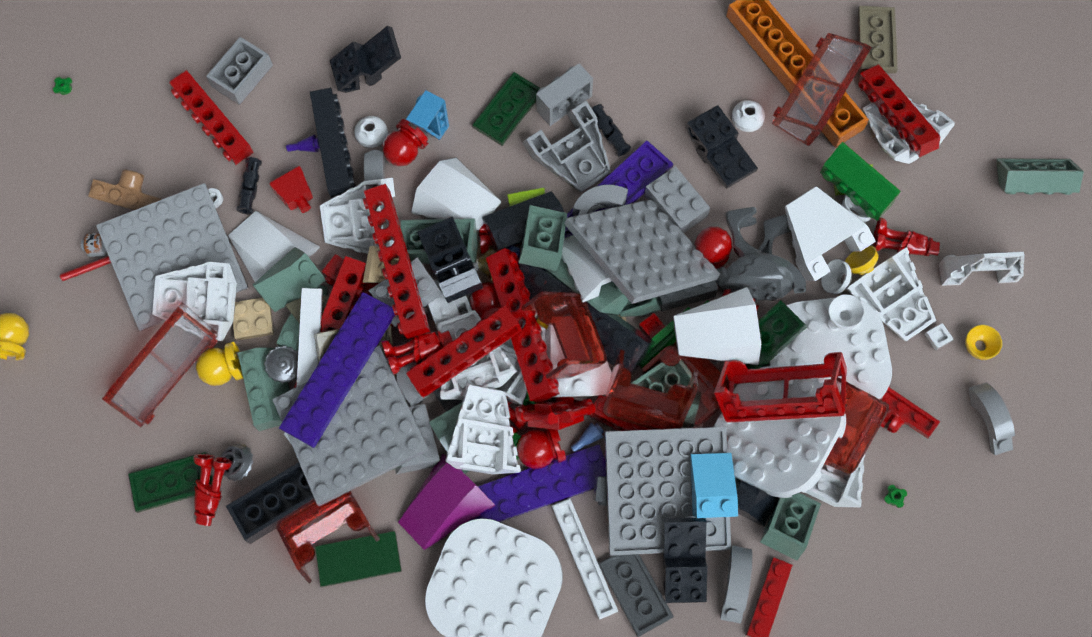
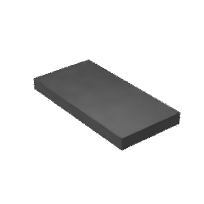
(636, 592)

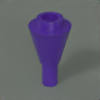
(308, 144)

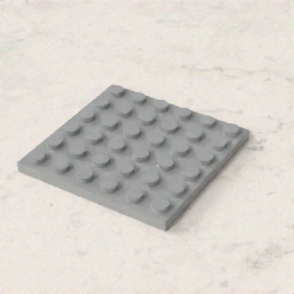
(164, 239)
(641, 250)
(365, 437)
(652, 481)

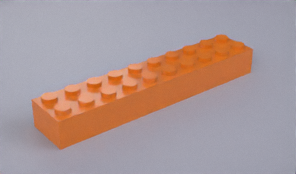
(788, 58)

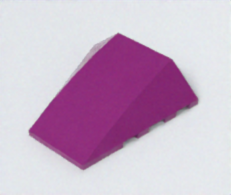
(443, 505)

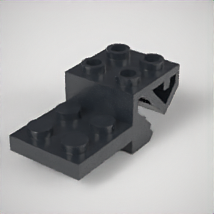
(365, 60)
(720, 146)
(450, 259)
(685, 560)

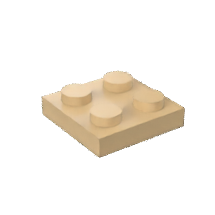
(252, 319)

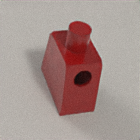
(293, 190)

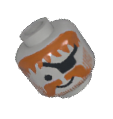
(93, 245)

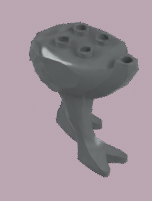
(757, 269)

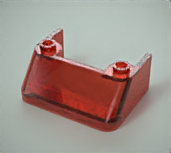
(574, 332)
(707, 374)
(644, 405)
(863, 420)
(315, 522)

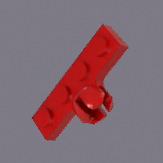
(905, 412)

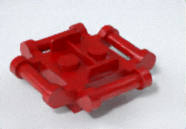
(556, 414)

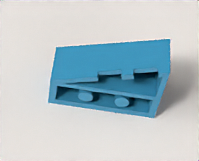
(430, 115)

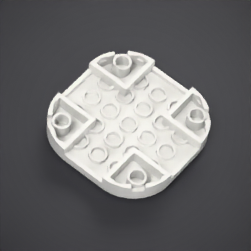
(862, 347)
(781, 453)
(493, 583)

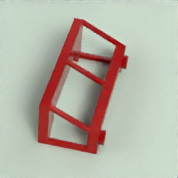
(825, 403)

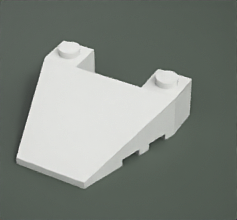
(346, 218)
(818, 226)
(957, 268)

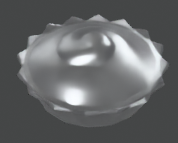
(282, 364)
(241, 461)

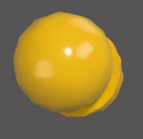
(13, 334)
(219, 365)

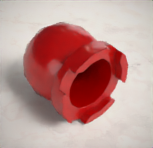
(402, 146)
(714, 245)
(485, 301)
(539, 448)

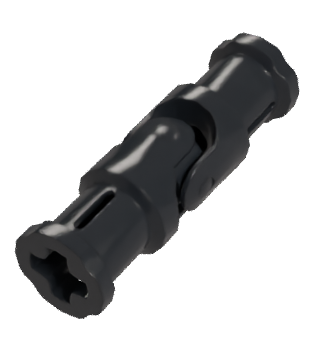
(611, 131)
(249, 185)

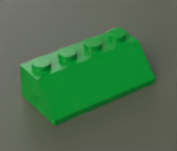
(859, 181)

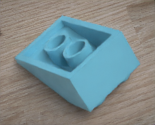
(713, 486)

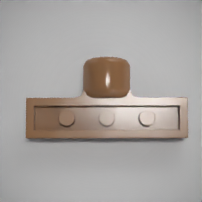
(125, 193)

